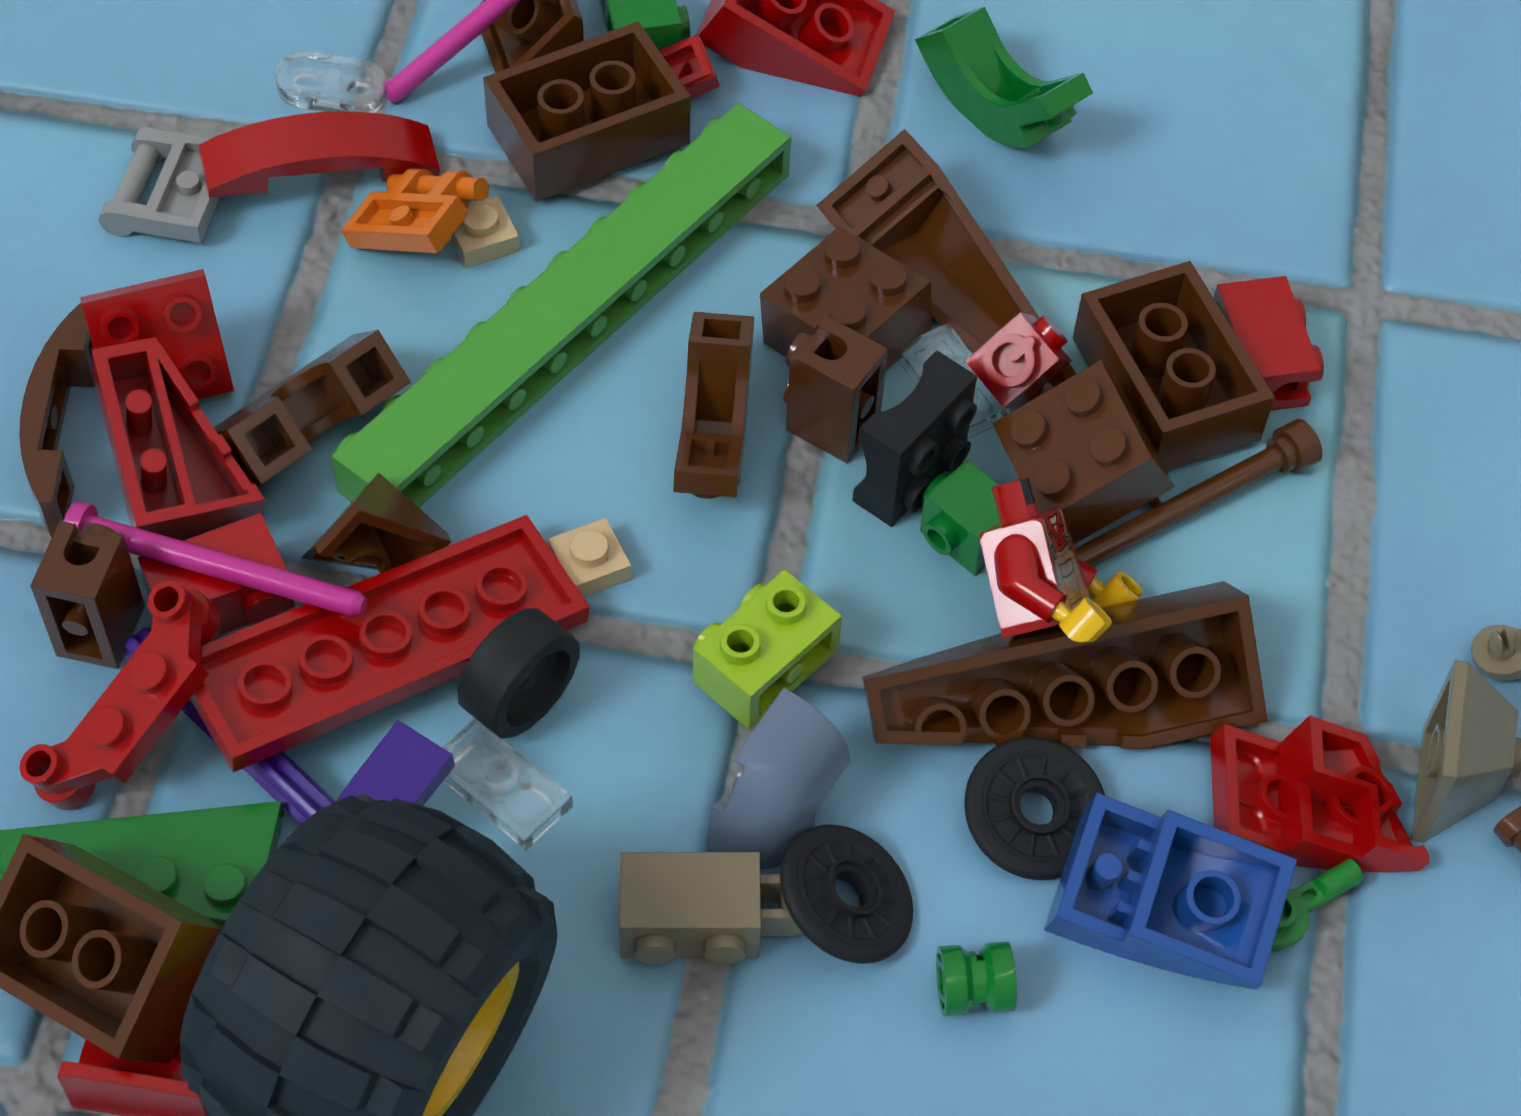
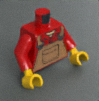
(1038, 573)

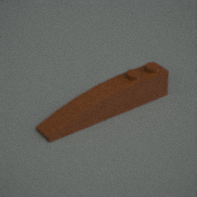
(1153, 678)

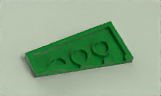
(188, 855)

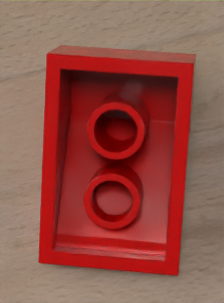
(801, 40)

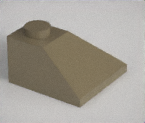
(1464, 752)

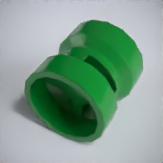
(974, 979)

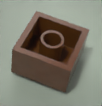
(853, 286)
(1084, 451)

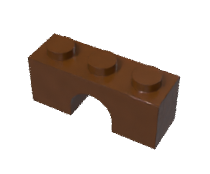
(322, 394)

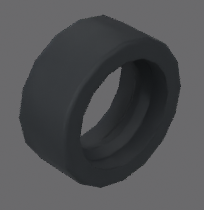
(518, 672)

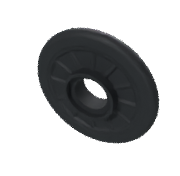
(995, 810)
(809, 892)

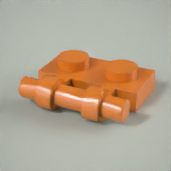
(416, 211)

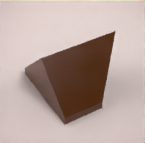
(379, 531)

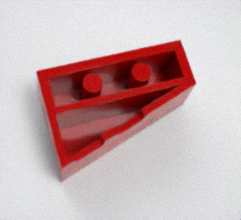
(166, 452)

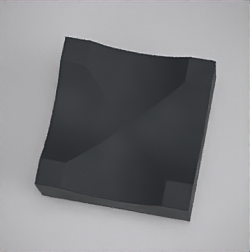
(916, 440)

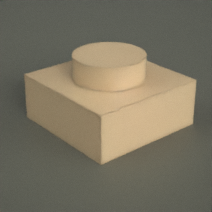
(485, 233)
(592, 557)

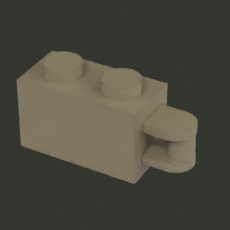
(697, 906)

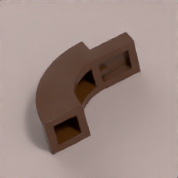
(714, 405)

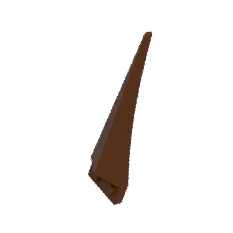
(916, 217)

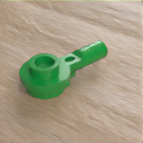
(1310, 897)

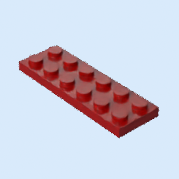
(419, 629)

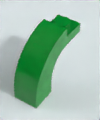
(992, 87)

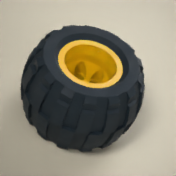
(369, 971)

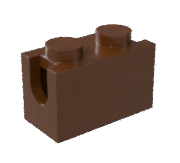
(833, 386)
(85, 583)

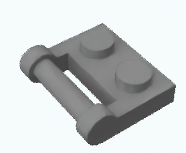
(180, 198)

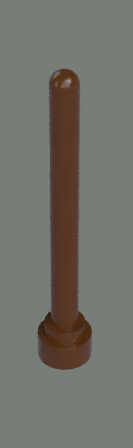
(1290, 449)

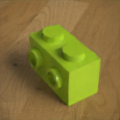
(765, 646)

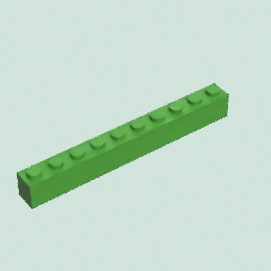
(566, 310)

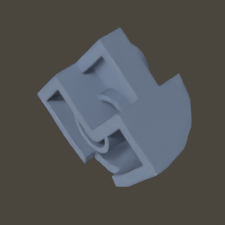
(781, 781)

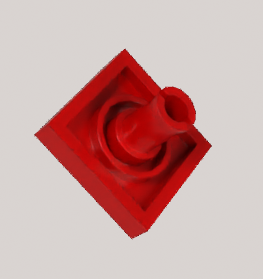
(176, 313)

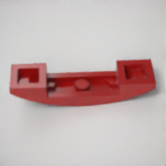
(313, 144)

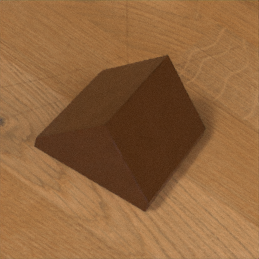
(532, 31)

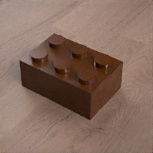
(587, 110)
(1176, 363)
(99, 949)

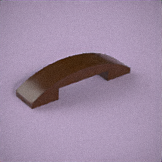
(61, 365)

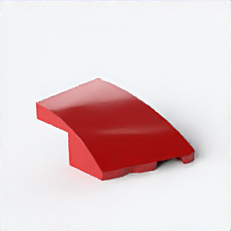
(1311, 797)

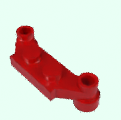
(135, 704)

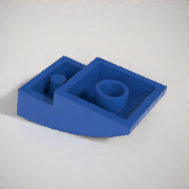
(1171, 893)

